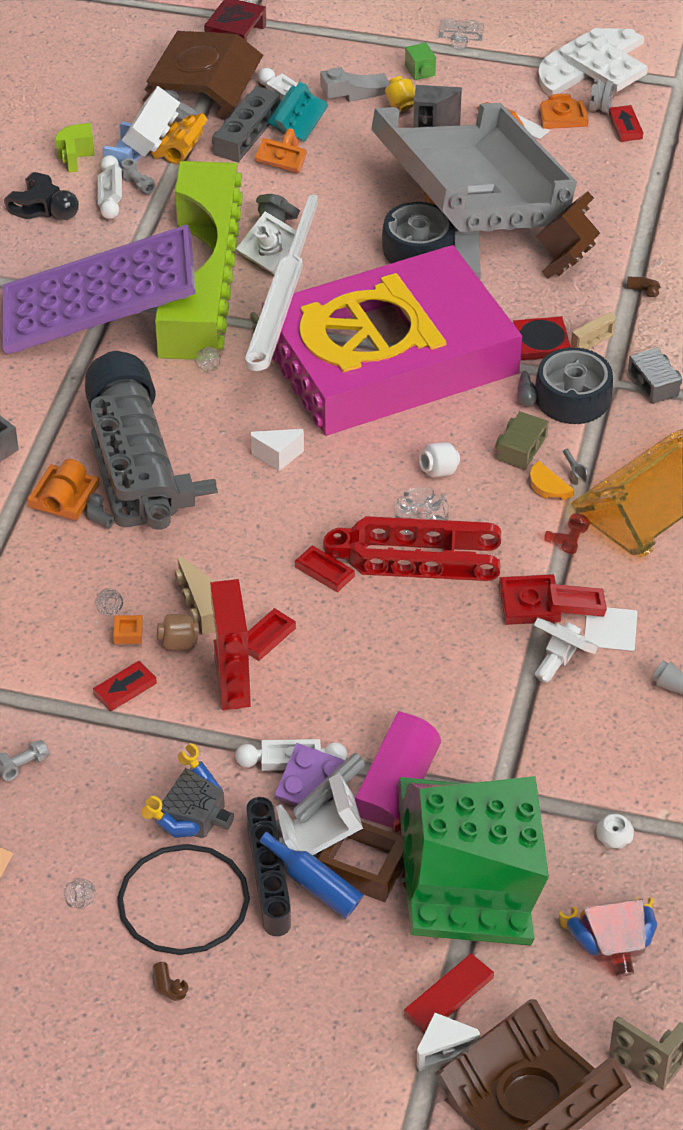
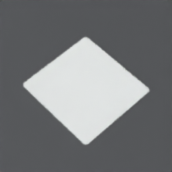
(613, 630)

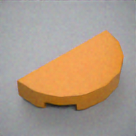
(548, 484)

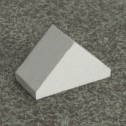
(277, 446)
(444, 1041)

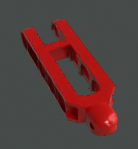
(451, 563)

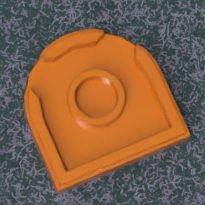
(563, 112)

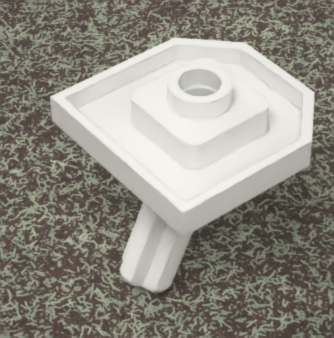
(561, 647)

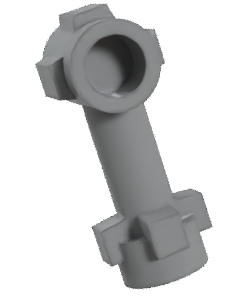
(130, 173)
(9, 766)

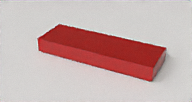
(449, 992)

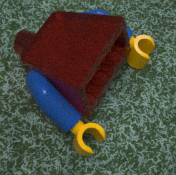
(613, 931)

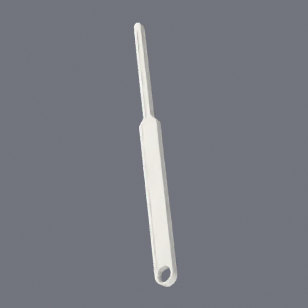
(280, 295)

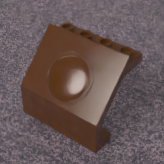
(207, 64)
(528, 1078)

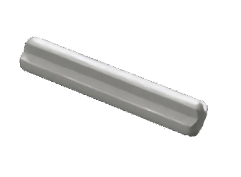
(323, 792)

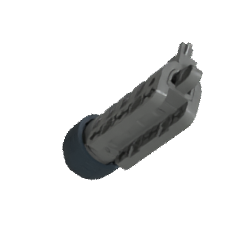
(126, 425)

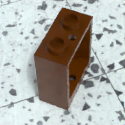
(369, 884)

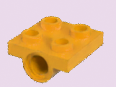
(181, 138)

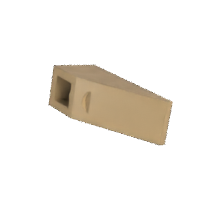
(196, 593)

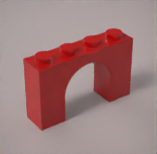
(230, 644)

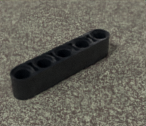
(272, 903)

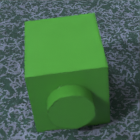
(420, 61)

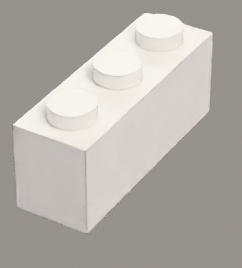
(152, 122)

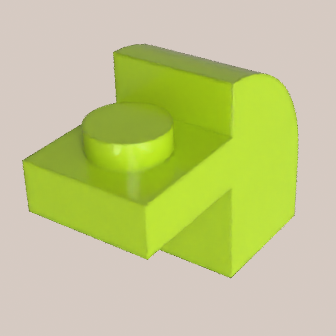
(74, 142)

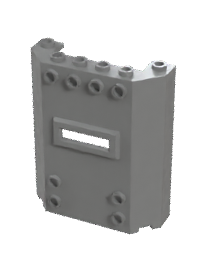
(481, 172)

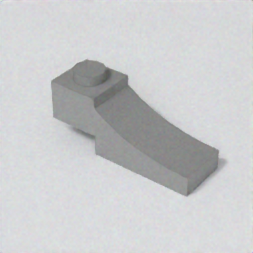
(353, 86)
(468, 247)

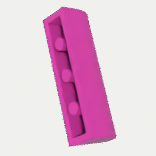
(403, 753)

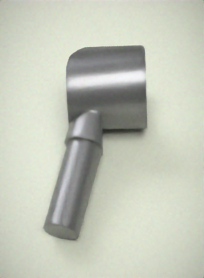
(577, 469)

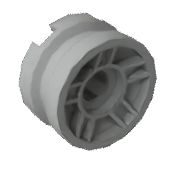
(601, 96)

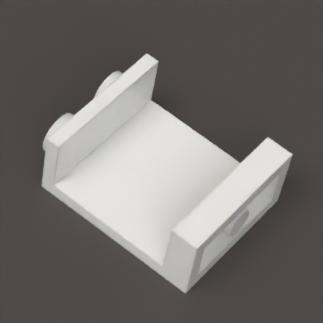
(327, 826)

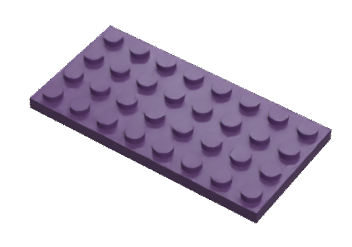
(98, 289)

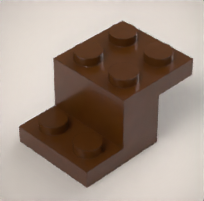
(568, 236)

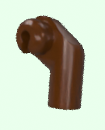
(652, 286)
(167, 987)

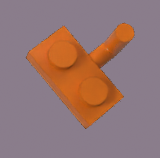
(282, 154)

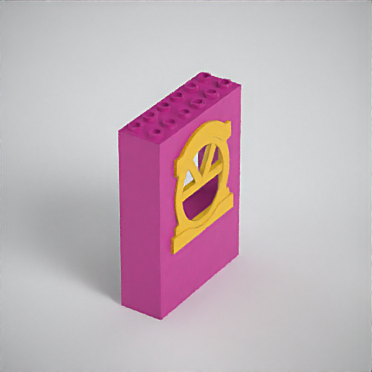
(453, 343)

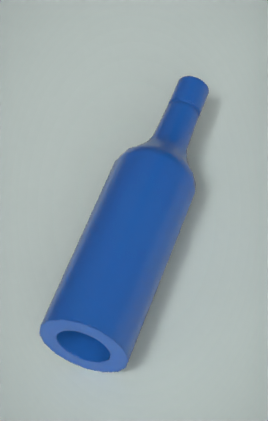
(316, 877)

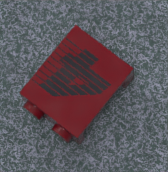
(236, 18)

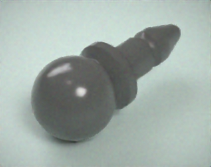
(526, 390)

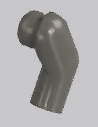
(96, 513)

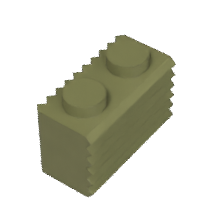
(521, 440)

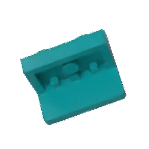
(298, 111)

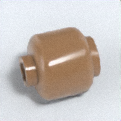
(178, 632)

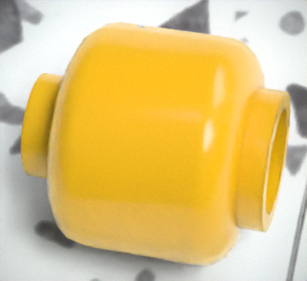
(400, 93)

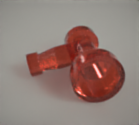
(577, 524)

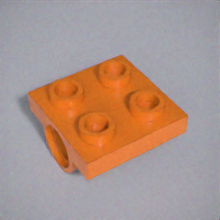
(64, 490)

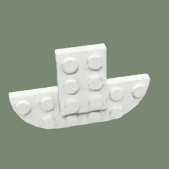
(594, 54)

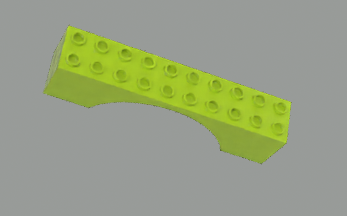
(209, 206)

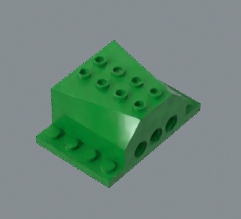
(472, 858)

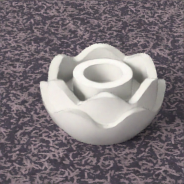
(611, 838)

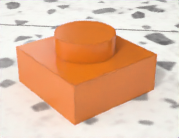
(128, 629)

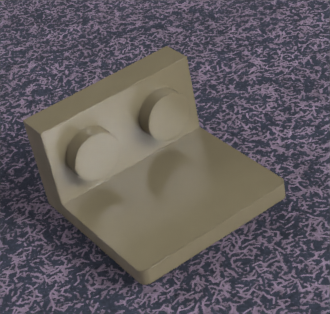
(651, 1059)

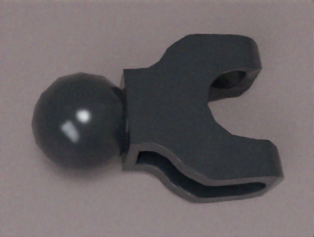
(42, 199)

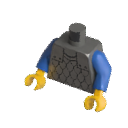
(192, 802)

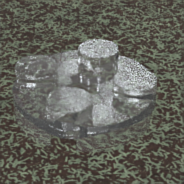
(434, 506)

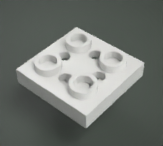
(264, 240)

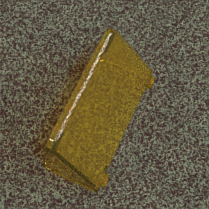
(639, 497)

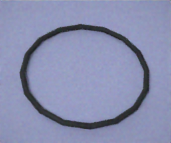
(193, 949)

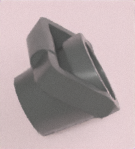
(277, 207)

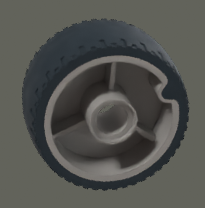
(415, 230)
(574, 385)

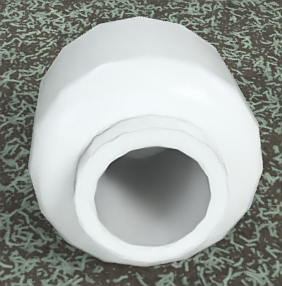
(439, 459)

